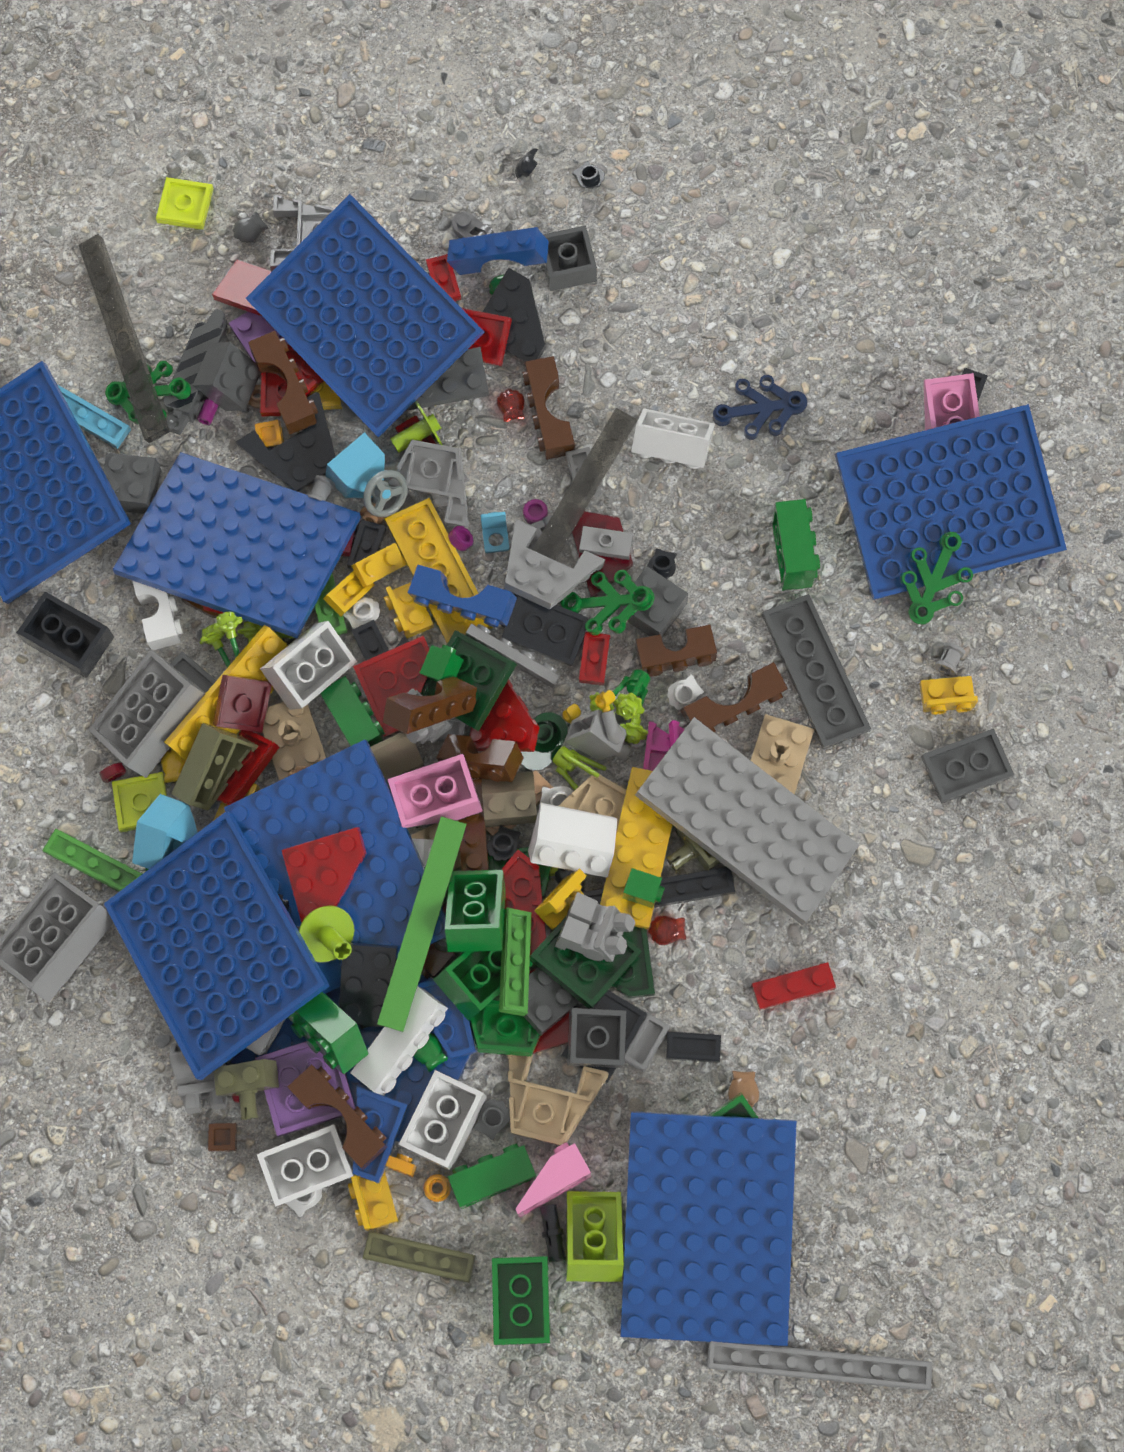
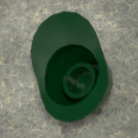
(549, 740)

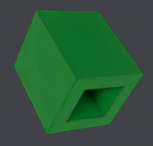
(441, 663)
(643, 888)

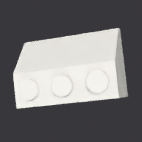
(672, 438)
(573, 840)
(443, 1120)
(305, 1164)

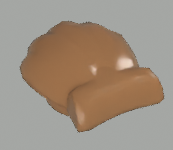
(744, 1083)

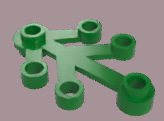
(118, 394)
(933, 582)
(611, 602)

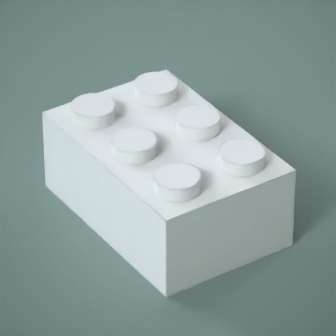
(308, 665)

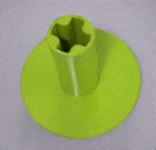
(417, 432)
(328, 933)

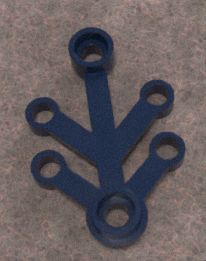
(763, 407)

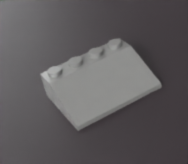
(146, 713)
(52, 936)

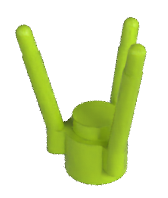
(569, 760)

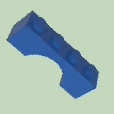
(521, 246)
(491, 604)

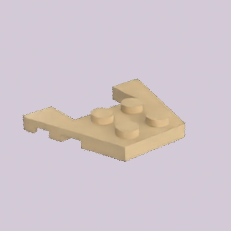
(597, 797)
(545, 1111)

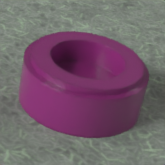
(534, 511)
(460, 538)

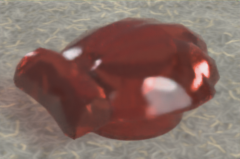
(511, 404)
(667, 930)

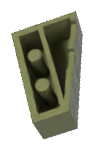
(210, 765)

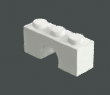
(162, 628)

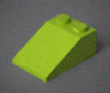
(594, 1237)

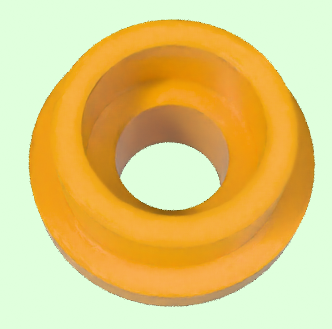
(431, 1181)

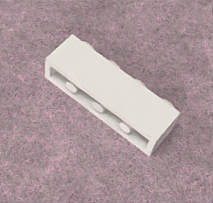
(394, 1049)

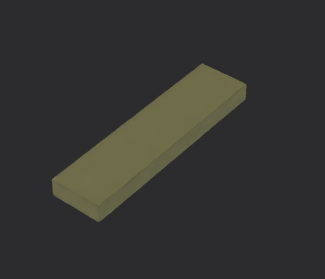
(419, 1257)

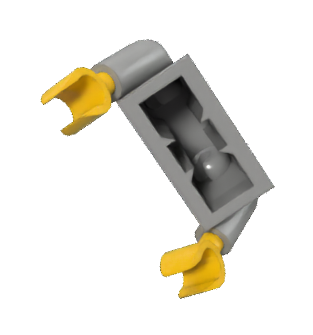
(597, 731)

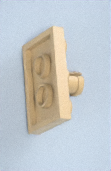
(295, 735)
(782, 750)

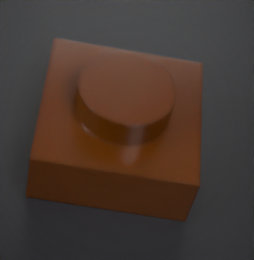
(222, 1137)

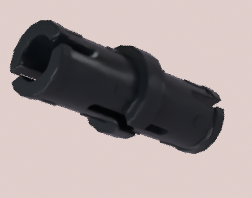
(552, 1233)

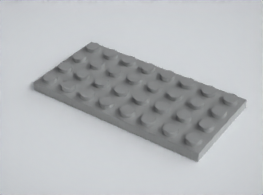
(747, 821)

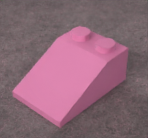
(949, 400)
(435, 792)
(558, 1175)

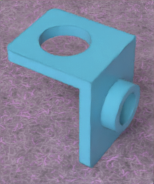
(494, 524)

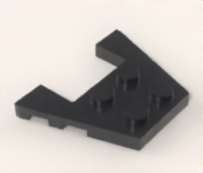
(298, 458)

